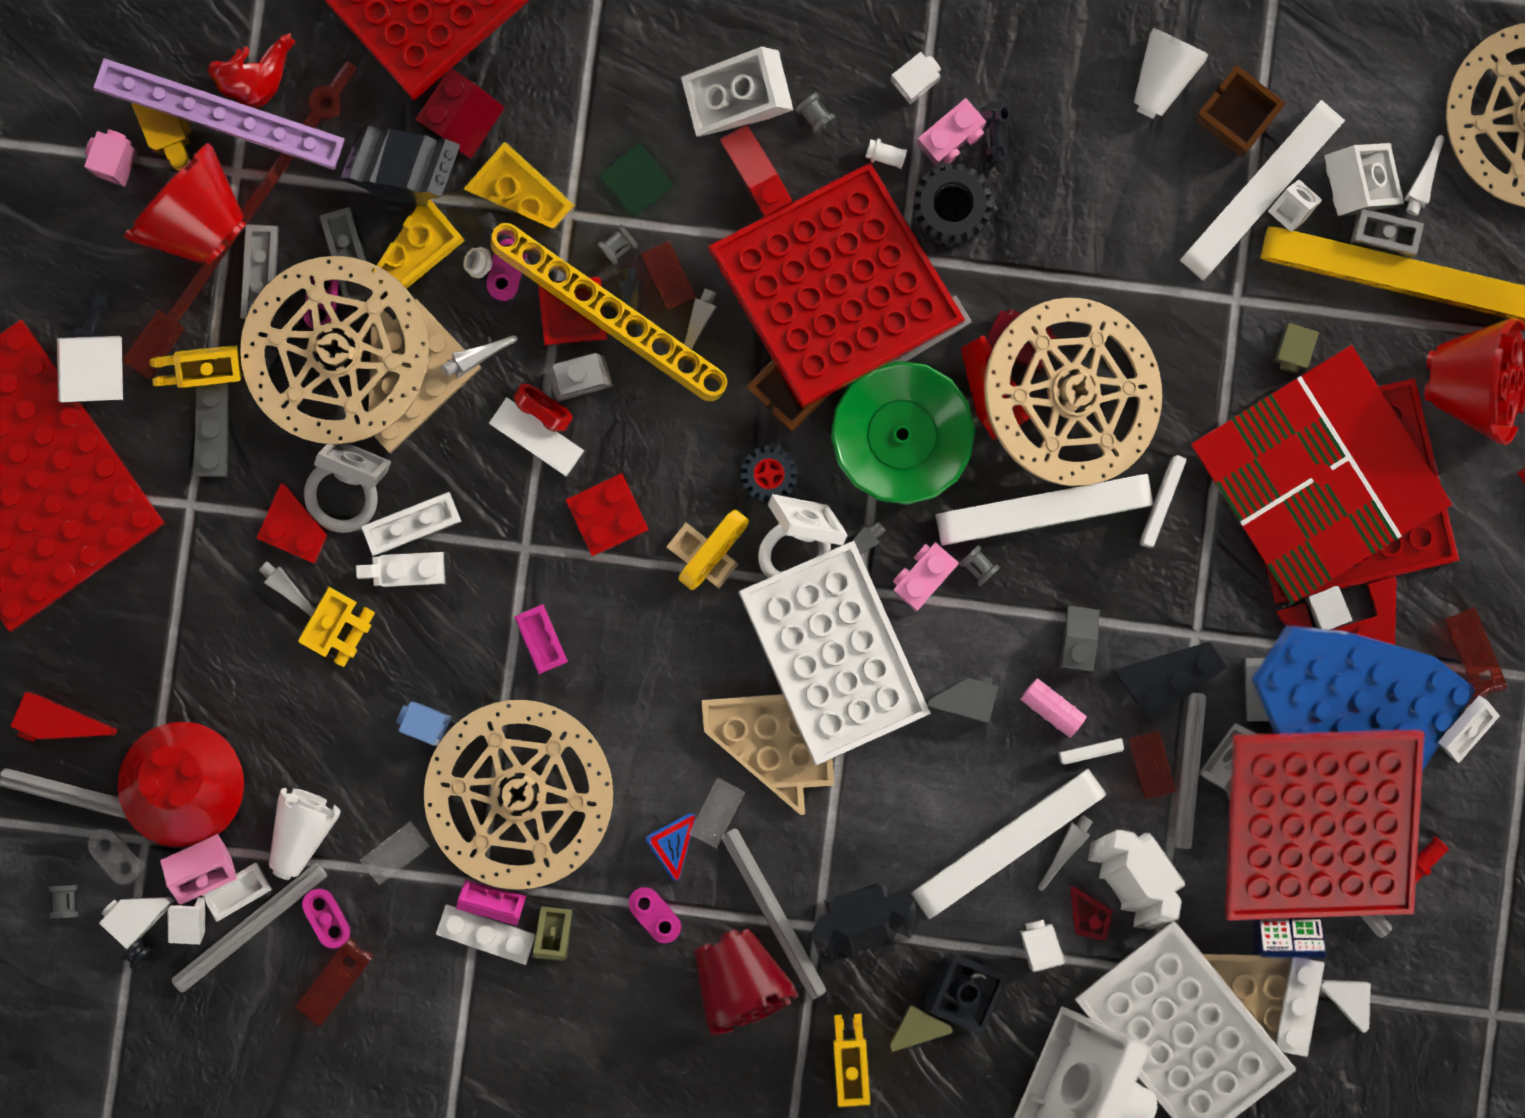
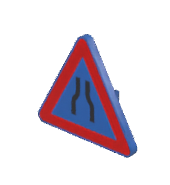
(671, 844)

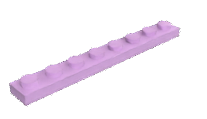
(219, 114)

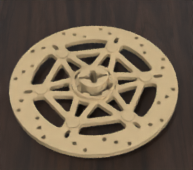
(1461, 115)
(295, 393)
(1062, 398)
(439, 795)

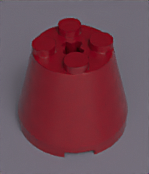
(740, 982)

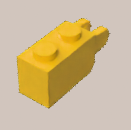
(165, 135)
(200, 367)
(851, 1065)

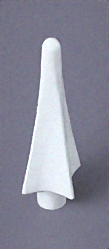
(1421, 189)

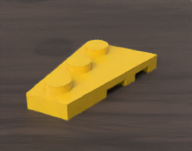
(520, 187)
(420, 245)

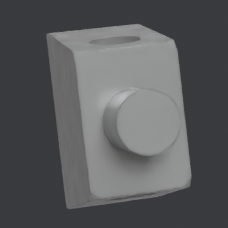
(579, 376)

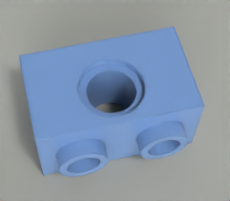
(423, 723)

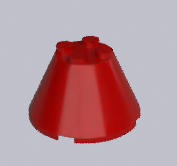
(191, 212)
(1481, 379)
(180, 784)

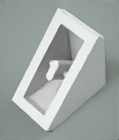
(1351, 999)

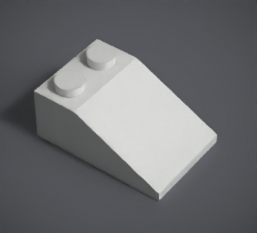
(737, 92)

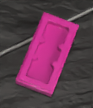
(541, 639)
(491, 902)

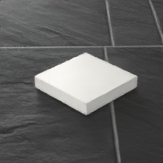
(89, 368)

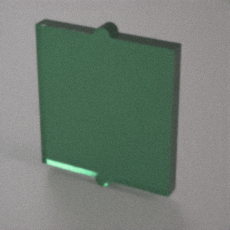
(636, 180)

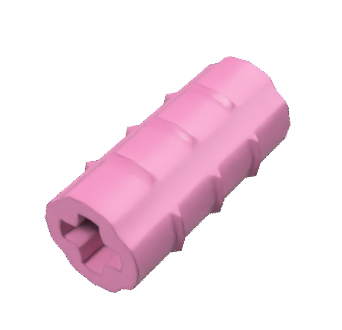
(1053, 707)

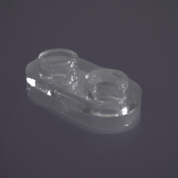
(114, 857)

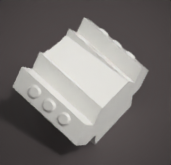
(1139, 876)

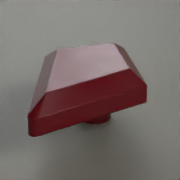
(1089, 915)

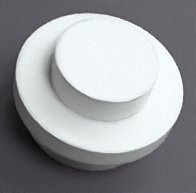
(478, 262)

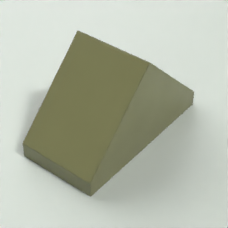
(553, 933)
(916, 1028)

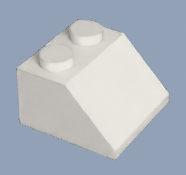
(1363, 178)

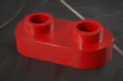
(540, 405)

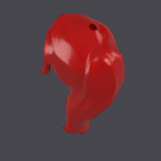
(252, 82)

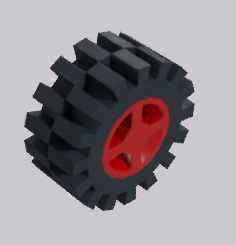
(767, 463)

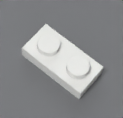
(1468, 728)

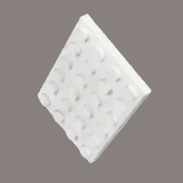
(834, 653)
(1202, 1040)

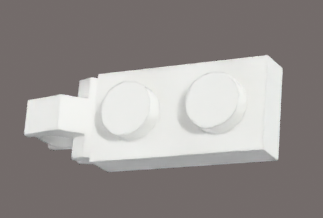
(405, 569)

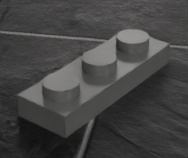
(344, 241)
(211, 430)

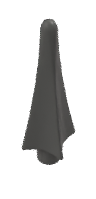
(868, 537)

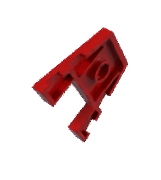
(1379, 627)

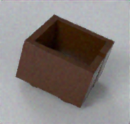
(1239, 111)
(773, 390)

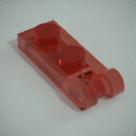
(1475, 652)
(334, 982)

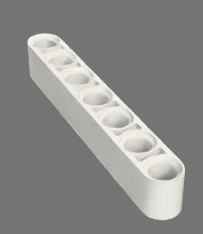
(1262, 190)
(1044, 509)
(1008, 843)

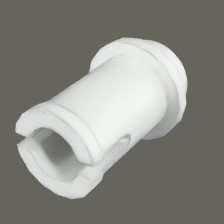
(885, 153)

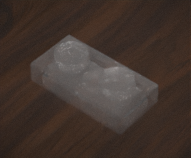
(717, 812)
(394, 853)

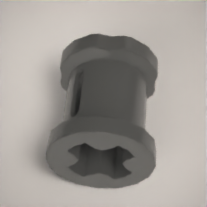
(815, 113)
(617, 244)
(979, 565)
(63, 901)

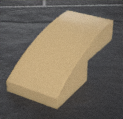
(686, 545)

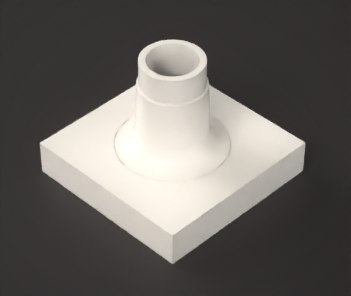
(1087, 1074)

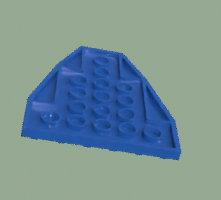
(1357, 684)

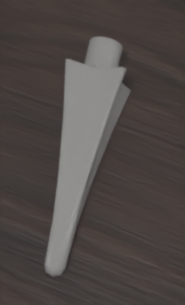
(700, 315)
(466, 360)
(280, 582)
(1074, 838)

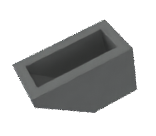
(1080, 639)
(968, 698)

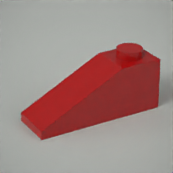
(756, 171)
(976, 358)
(49, 720)

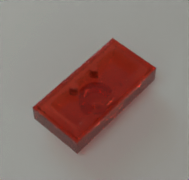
(668, 275)
(1151, 765)

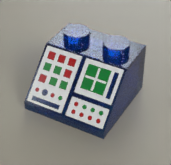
(1289, 938)

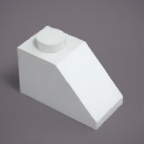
(133, 917)
(1041, 946)

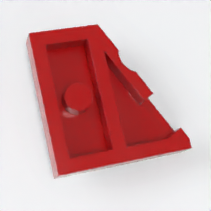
(292, 527)

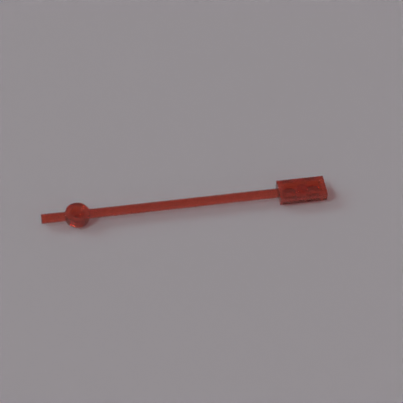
(163, 329)

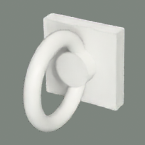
(804, 521)

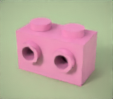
(951, 132)
(110, 157)
(925, 577)
(198, 869)

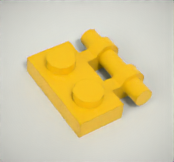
(327, 623)

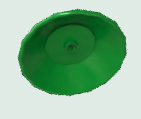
(908, 399)

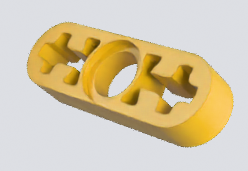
(713, 549)

